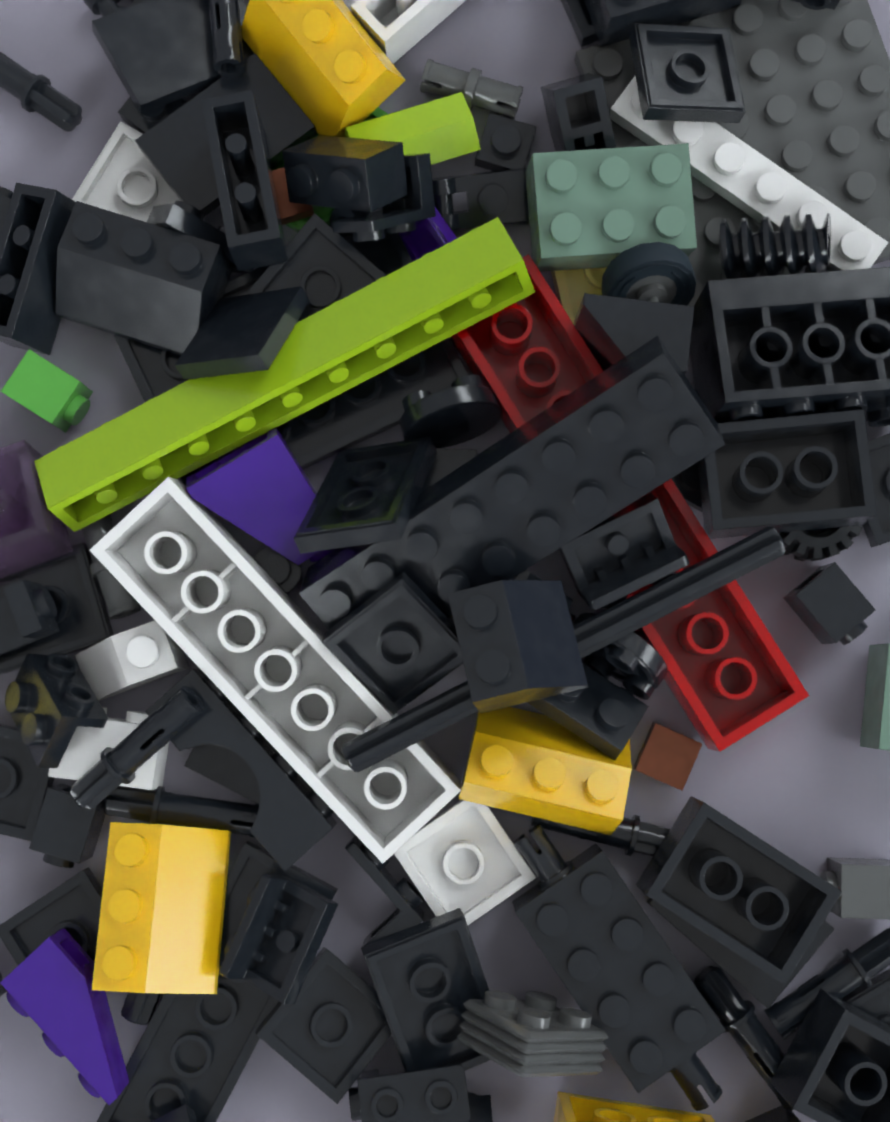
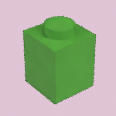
(48, 391)

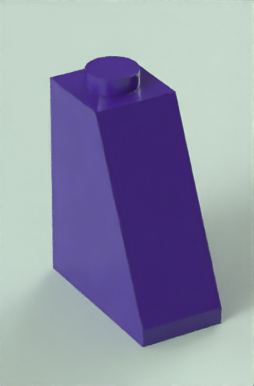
(259, 492)

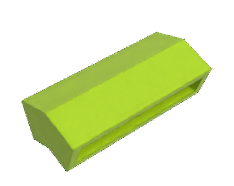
(435, 127)

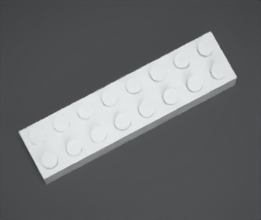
(271, 664)

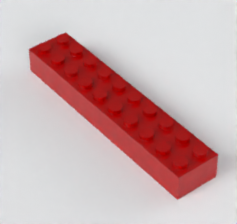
(714, 648)

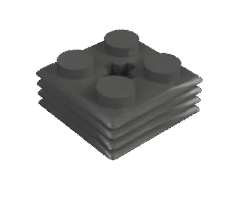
(533, 1035)

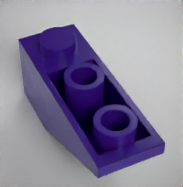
(75, 1020)

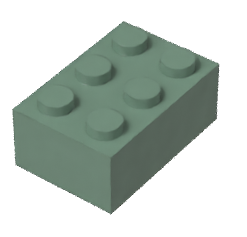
(607, 200)

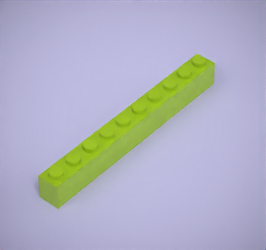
(316, 363)

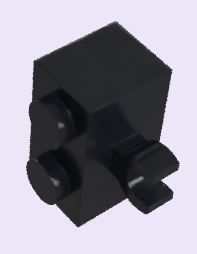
(345, 174)

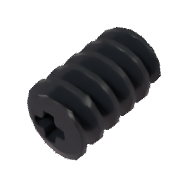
(775, 248)

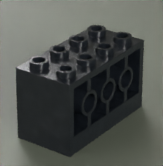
(794, 345)

